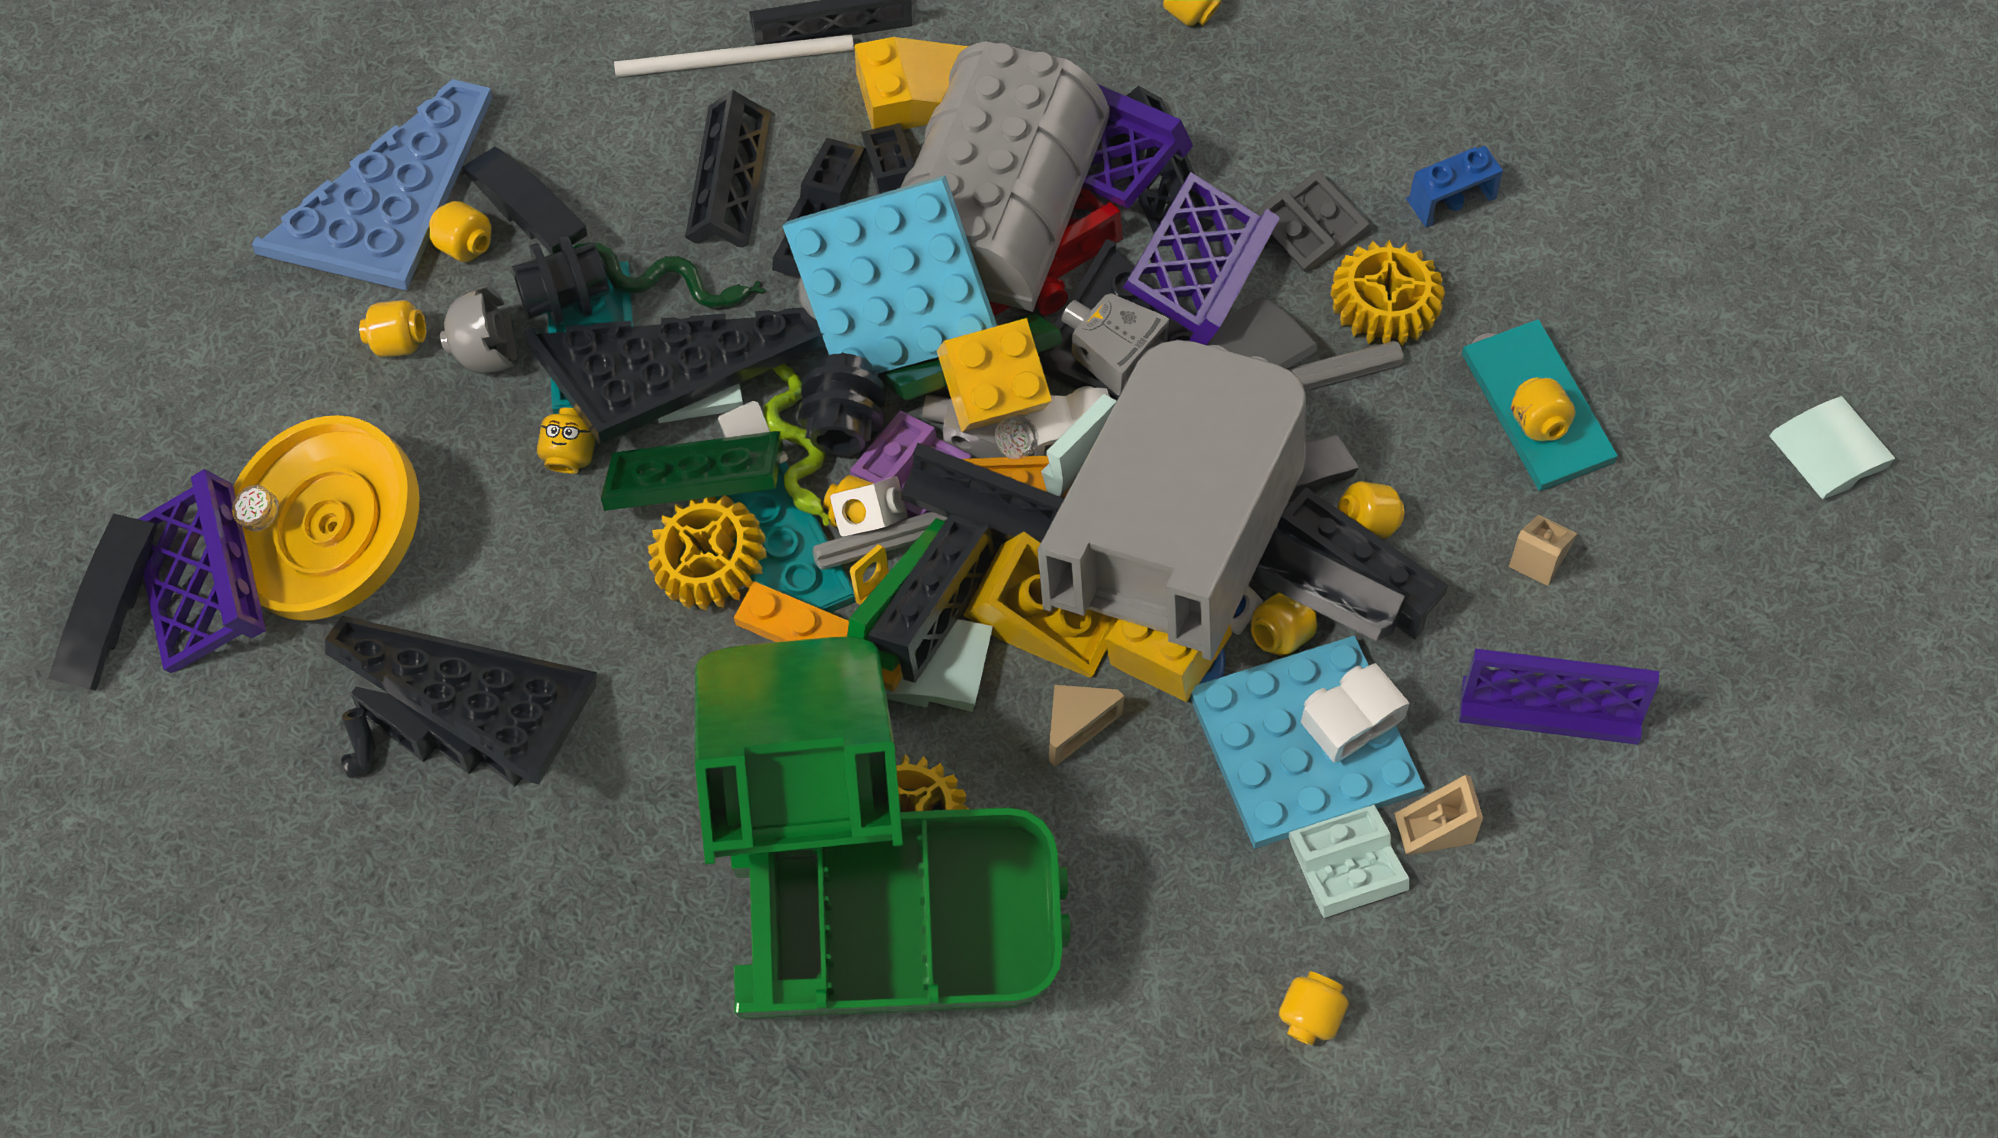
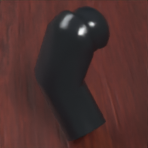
(362, 742)

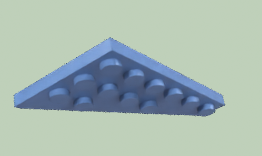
(380, 209)

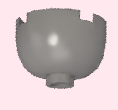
(474, 326)

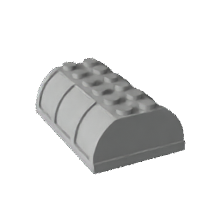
(1015, 156)

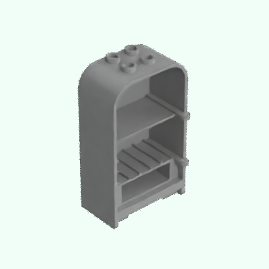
(1179, 493)

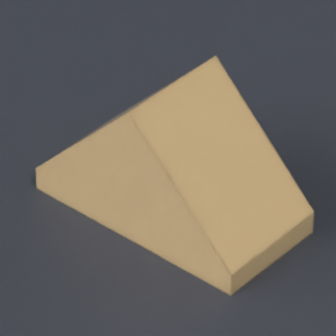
(1541, 549)
(1079, 716)
(1441, 819)

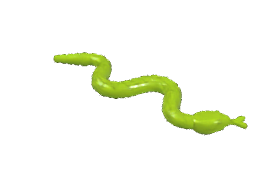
(802, 498)

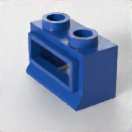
(1450, 177)

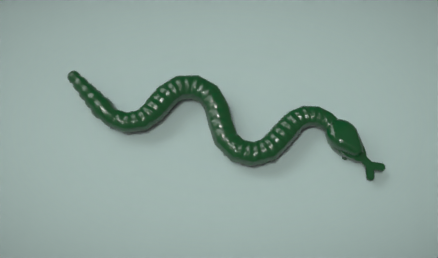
(729, 297)

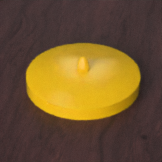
(340, 519)

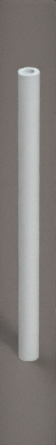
(733, 56)

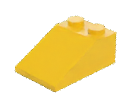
(903, 79)
(1013, 605)

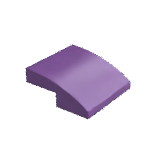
(893, 453)

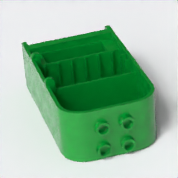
(794, 748)
(921, 926)

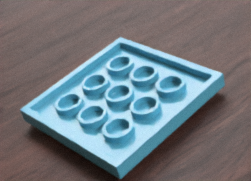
(891, 275)
(1272, 761)

